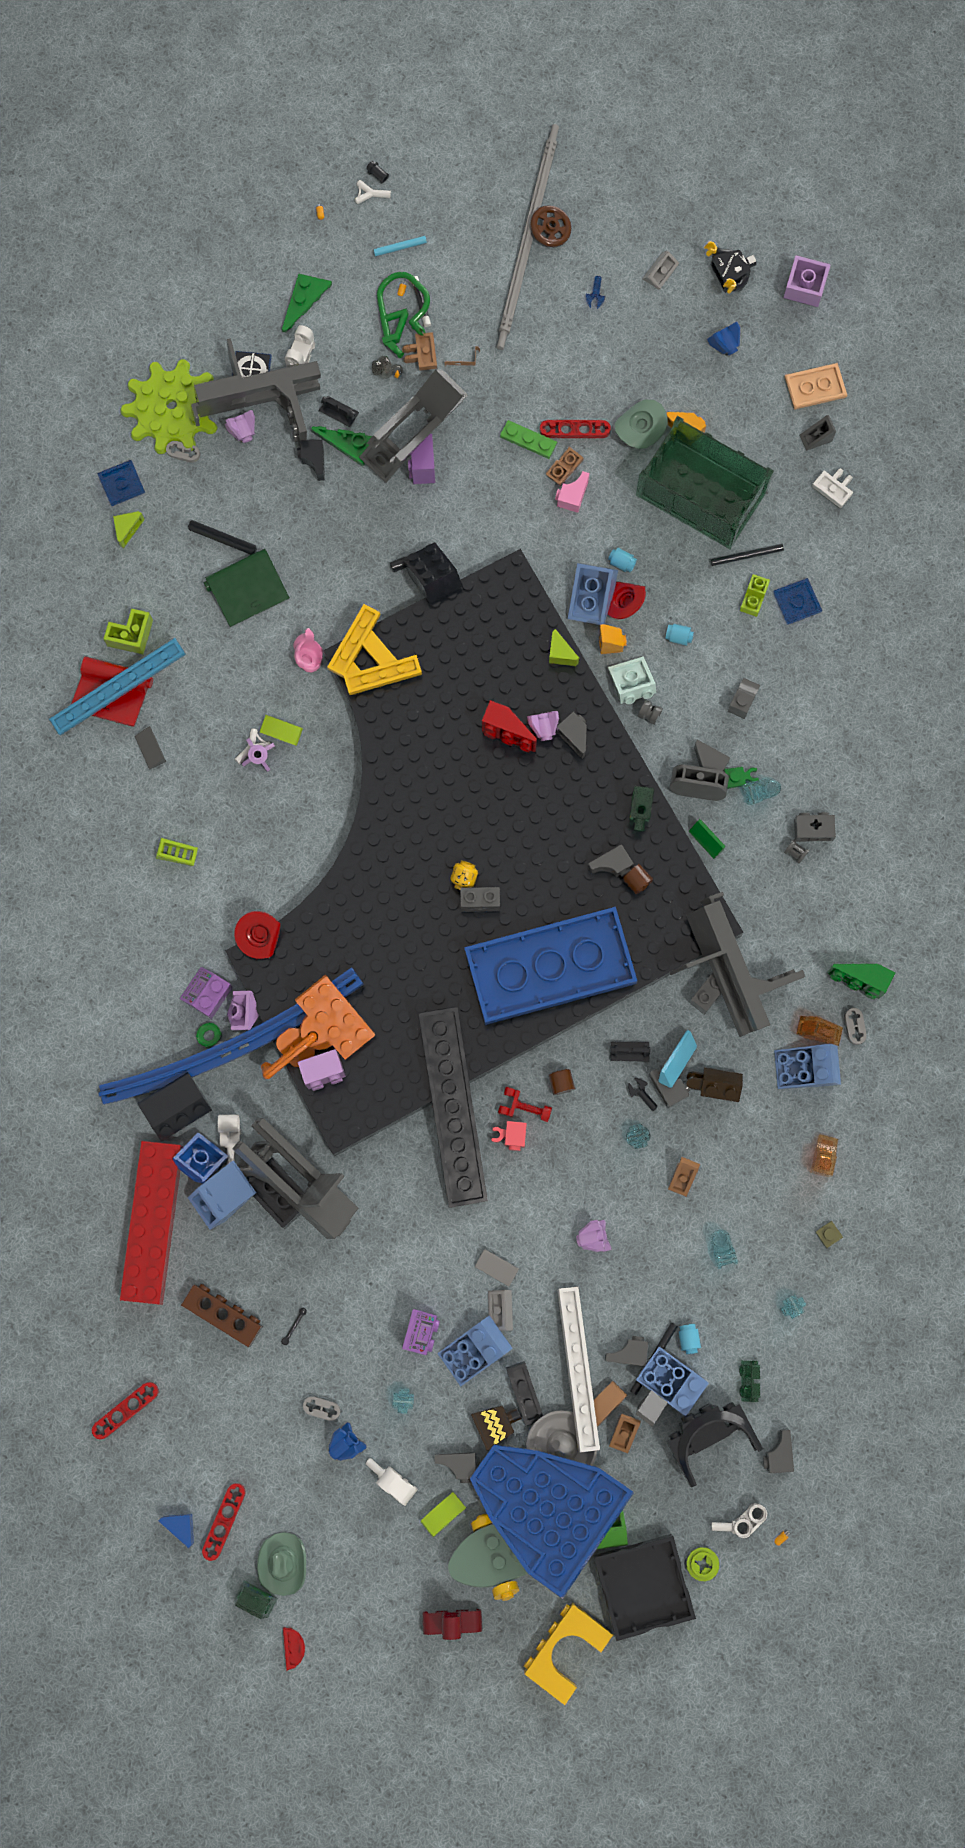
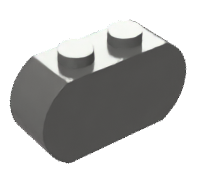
(699, 782)

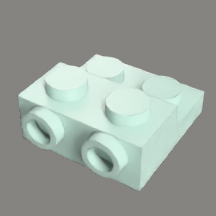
(632, 680)

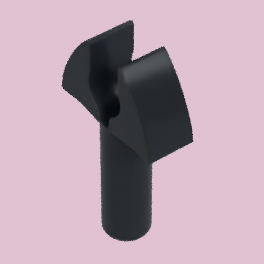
(642, 1094)

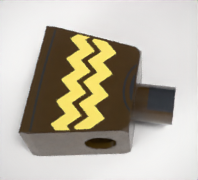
(495, 1424)

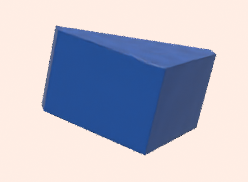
(180, 1526)

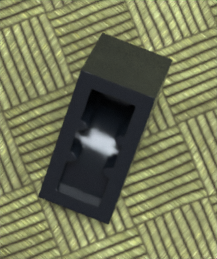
(312, 454)

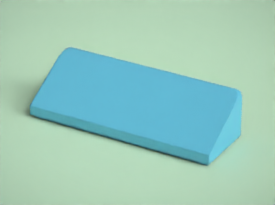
(678, 1060)

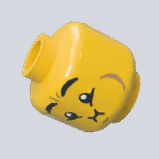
(464, 875)

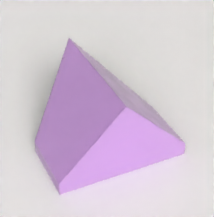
(242, 1010)

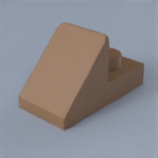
(684, 1176)
(624, 1433)

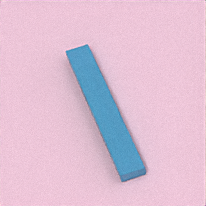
(117, 686)

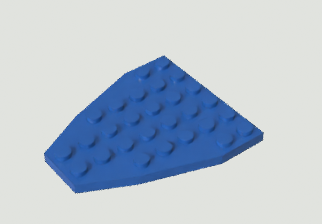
(548, 1510)

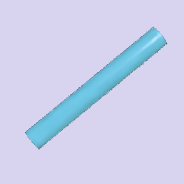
(399, 246)

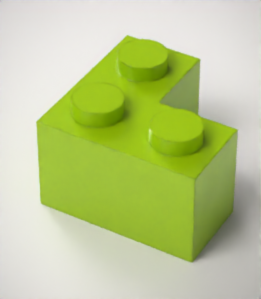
(130, 637)

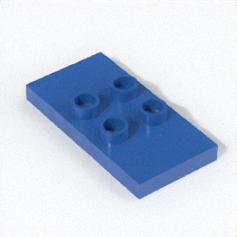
(550, 965)

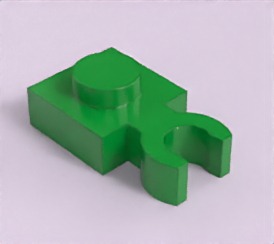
(738, 777)

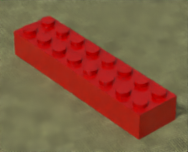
(151, 1224)

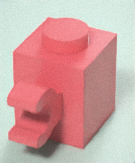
(514, 1134)

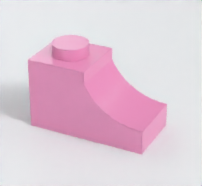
(572, 494)

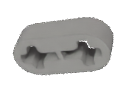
(182, 455)
(850, 1027)
(320, 1413)

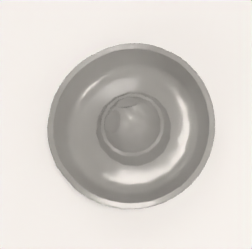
(557, 1436)

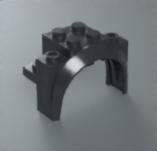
(705, 1430)

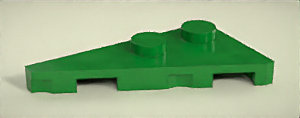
(305, 293)
(345, 441)

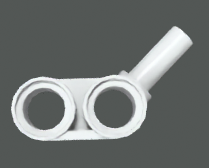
(229, 1133)
(392, 1482)
(752, 1523)

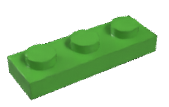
(528, 439)

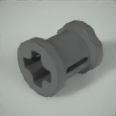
(799, 857)

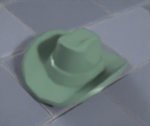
(642, 424)
(282, 1564)

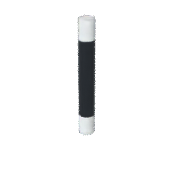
(420, 299)

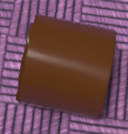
(637, 879)
(561, 1082)

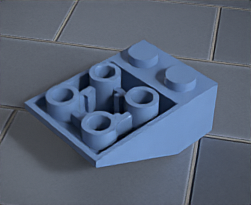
(807, 1066)
(221, 1195)
(475, 1350)
(672, 1381)

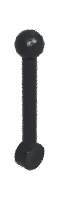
(285, 1341)

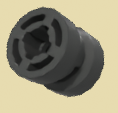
(650, 712)

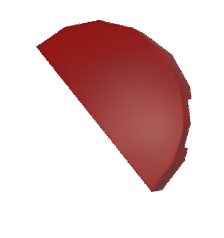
(294, 1647)

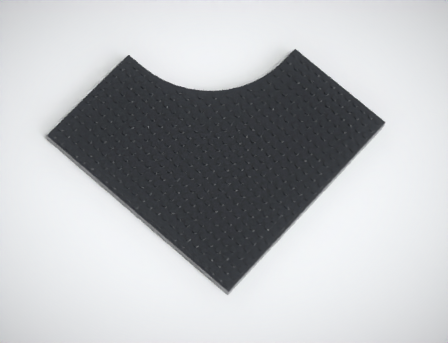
(452, 795)

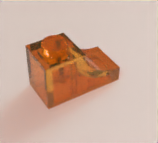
(819, 1030)
(824, 1156)

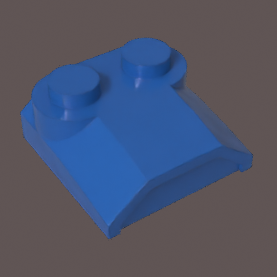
(200, 1159)

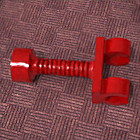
(544, 1112)

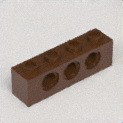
(193, 1303)

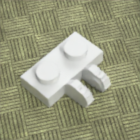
(832, 488)

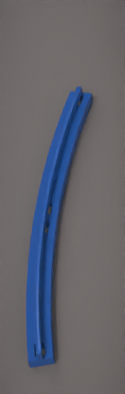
(211, 1058)

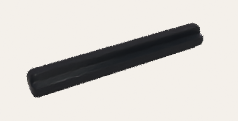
(222, 537)

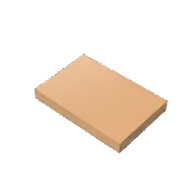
(815, 386)

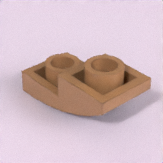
(564, 466)
(608, 1401)

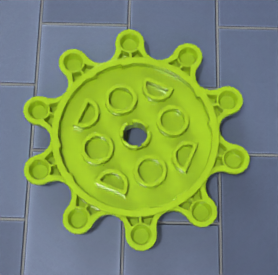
(151, 406)

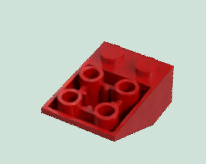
(505, 725)

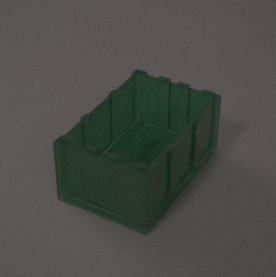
(704, 483)

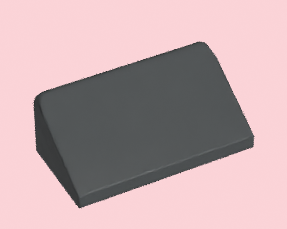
(150, 748)

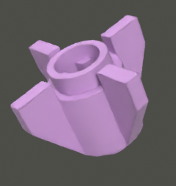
(242, 426)
(544, 724)
(264, 754)
(594, 1237)

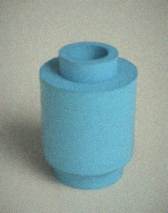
(622, 560)
(679, 634)
(689, 1339)

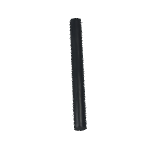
(746, 555)
(663, 1343)

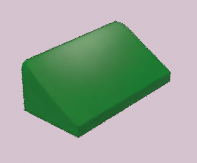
(707, 839)

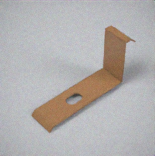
(463, 363)

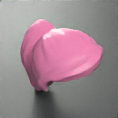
(307, 652)

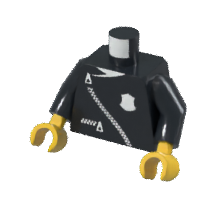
(730, 267)

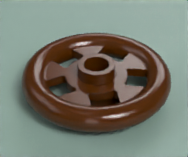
(559, 214)

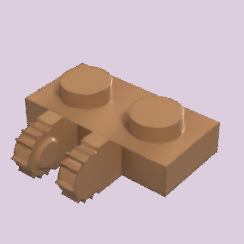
(425, 352)

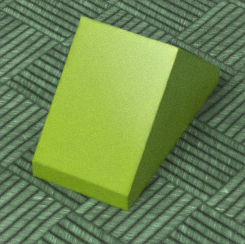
(126, 526)
(561, 652)

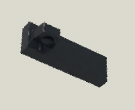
(524, 1392)

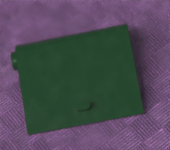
(246, 584)

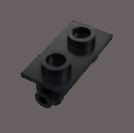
(338, 411)
(629, 1051)

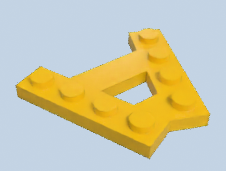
(389, 668)

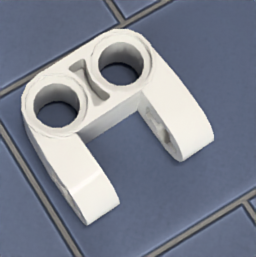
(301, 347)

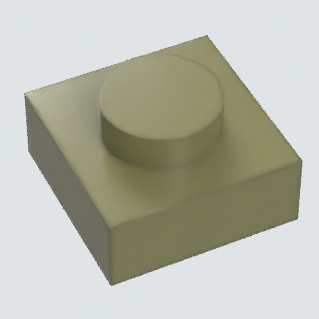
(829, 1234)

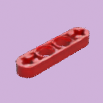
(575, 425)
(125, 1410)
(221, 1520)

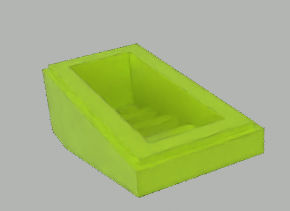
(167, 857)

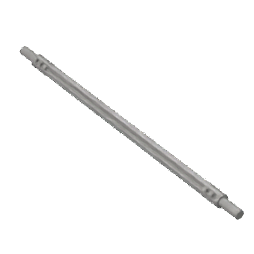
(527, 238)

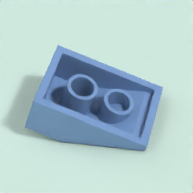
(592, 593)

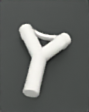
(370, 193)
(244, 754)

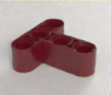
(452, 1624)

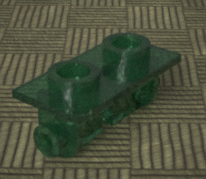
(749, 1390)

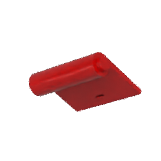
(122, 710)

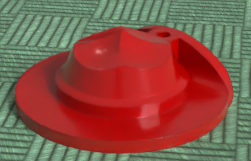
(626, 600)
(257, 934)

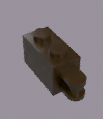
(717, 1084)

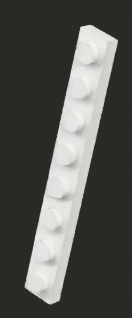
(578, 1369)

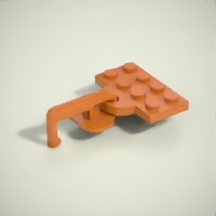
(330, 1018)

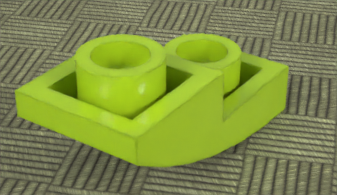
(754, 595)
(281, 730)
(443, 1514)

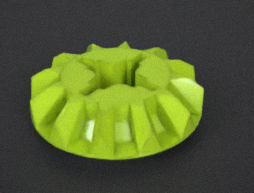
(711, 1559)

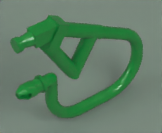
(391, 340)

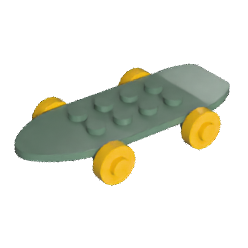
(486, 1561)

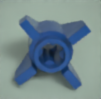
(726, 340)
(345, 1444)

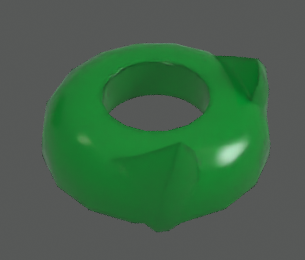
(208, 1027)

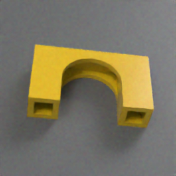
(573, 1623)

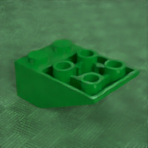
(869, 978)

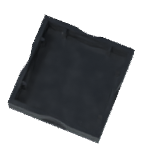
(644, 1587)

